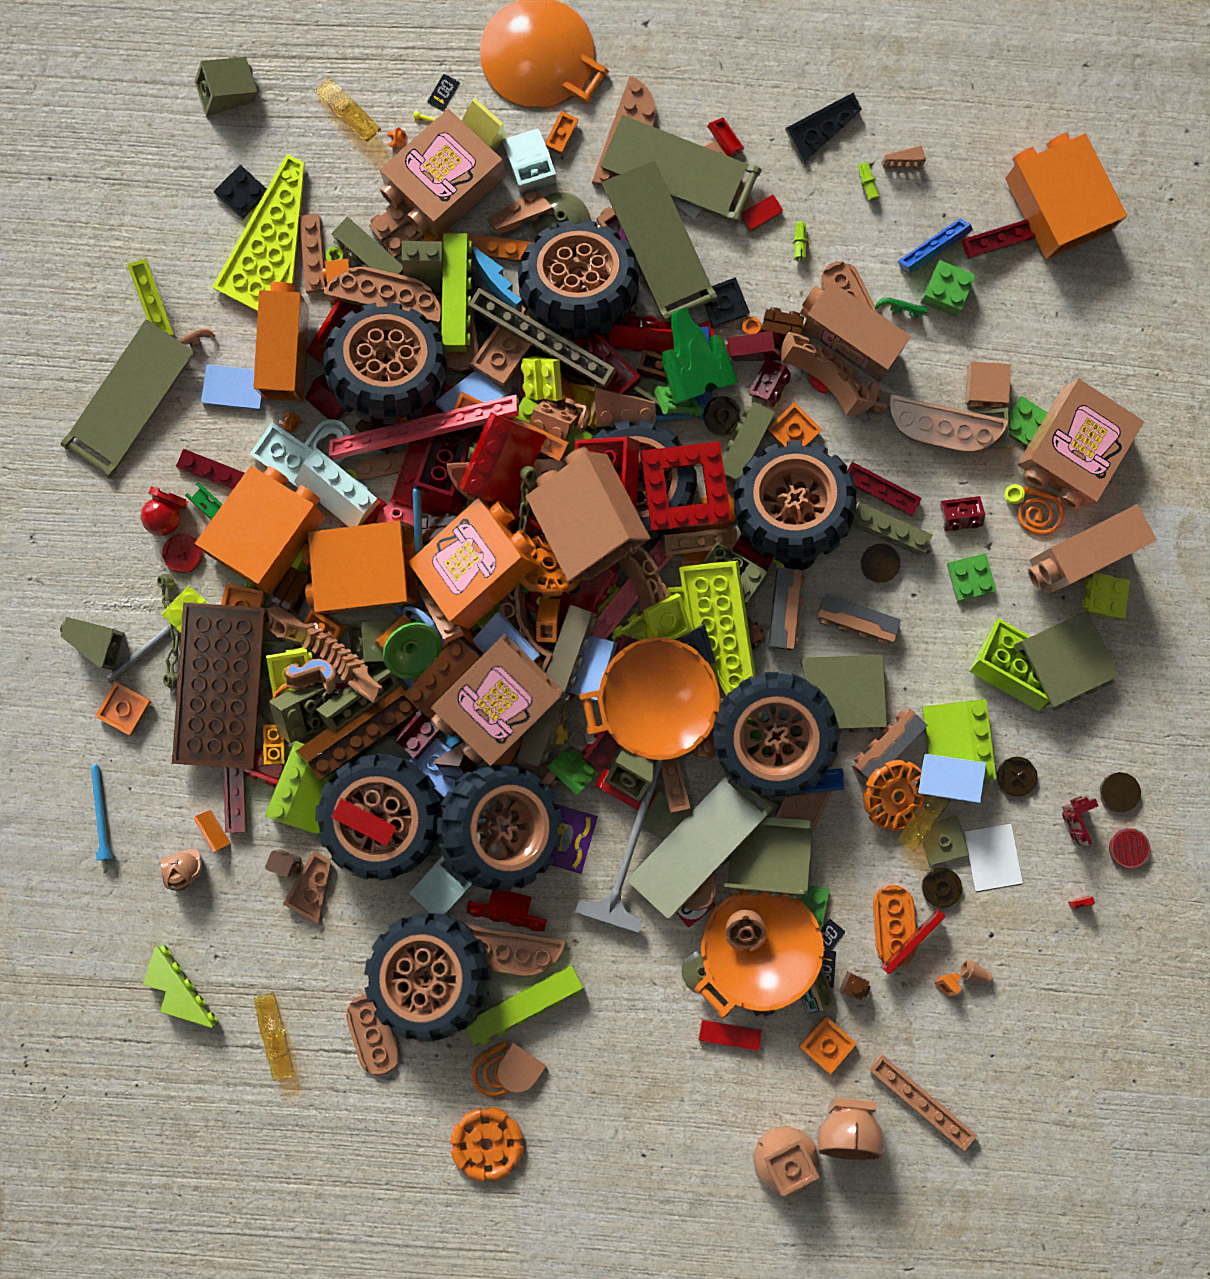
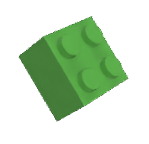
(948, 288)

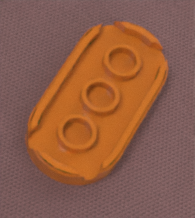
(893, 921)

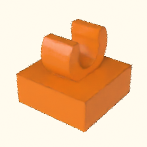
(948, 984)

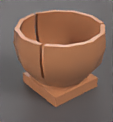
(851, 1131)
(786, 1160)

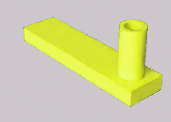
(149, 294)

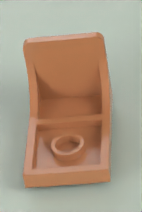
(554, 419)

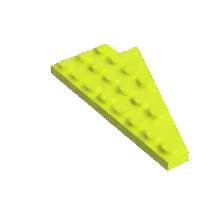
(269, 241)
(716, 598)

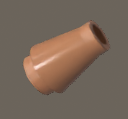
(974, 972)

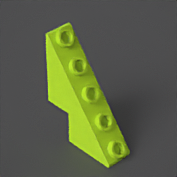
(180, 994)

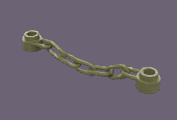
(529, 476)
(166, 581)

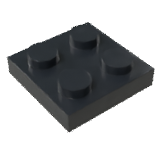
(241, 191)
(730, 303)

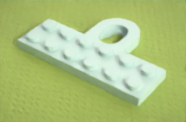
(288, 454)

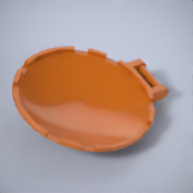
(539, 54)
(656, 699)
(770, 974)

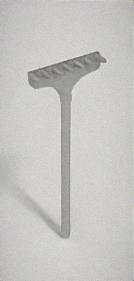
(611, 908)

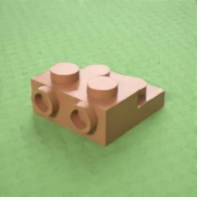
(393, 229)

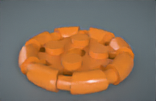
(546, 574)
(886, 791)
(486, 1157)

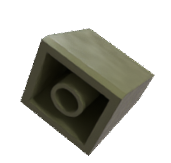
(225, 84)
(424, 262)
(363, 640)
(94, 641)
(631, 774)

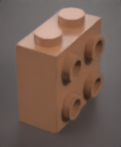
(987, 385)

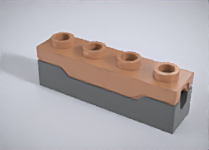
(785, 609)
(858, 619)
(890, 744)

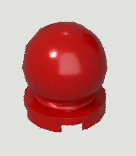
(161, 513)

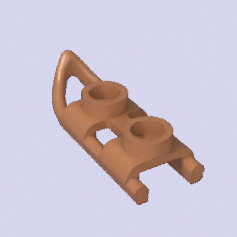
(193, 338)

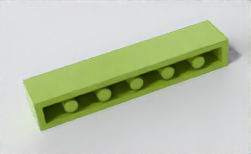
(455, 291)
(524, 1004)

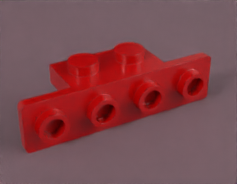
(508, 908)

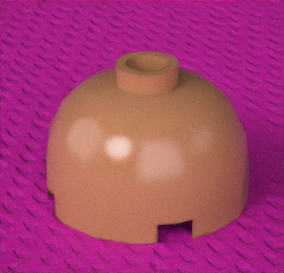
(745, 930)

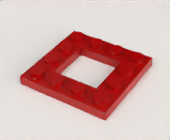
(705, 454)

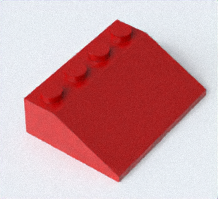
(624, 457)
(499, 458)

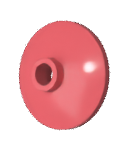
(390, 509)

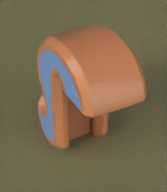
(310, 673)

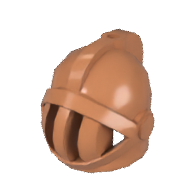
(181, 869)

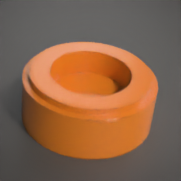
(751, 326)

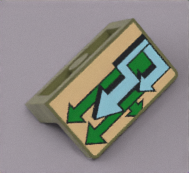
(645, 390)
(819, 996)

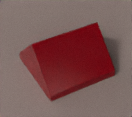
(323, 399)

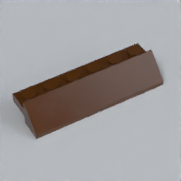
(333, 750)

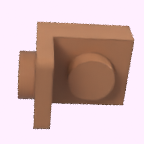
(877, 407)

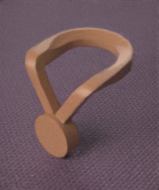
(581, 426)

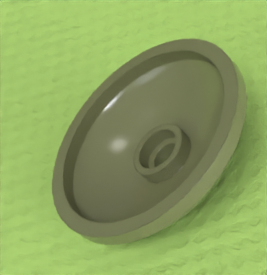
(565, 204)

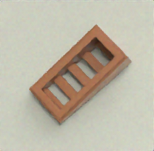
(906, 158)

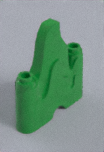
(695, 362)

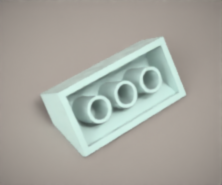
(336, 489)

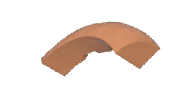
(829, 370)
(645, 578)
(514, 610)

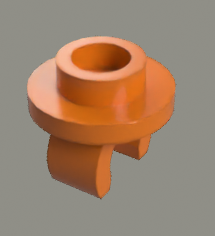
(399, 138)
(290, 422)

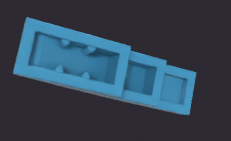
(494, 279)

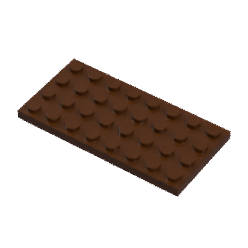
(218, 685)

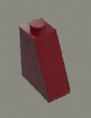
(755, 347)

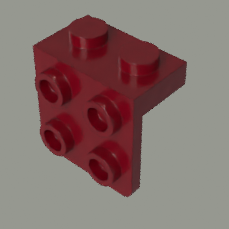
(1072, 816)

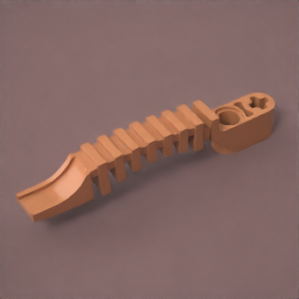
(286, 626)

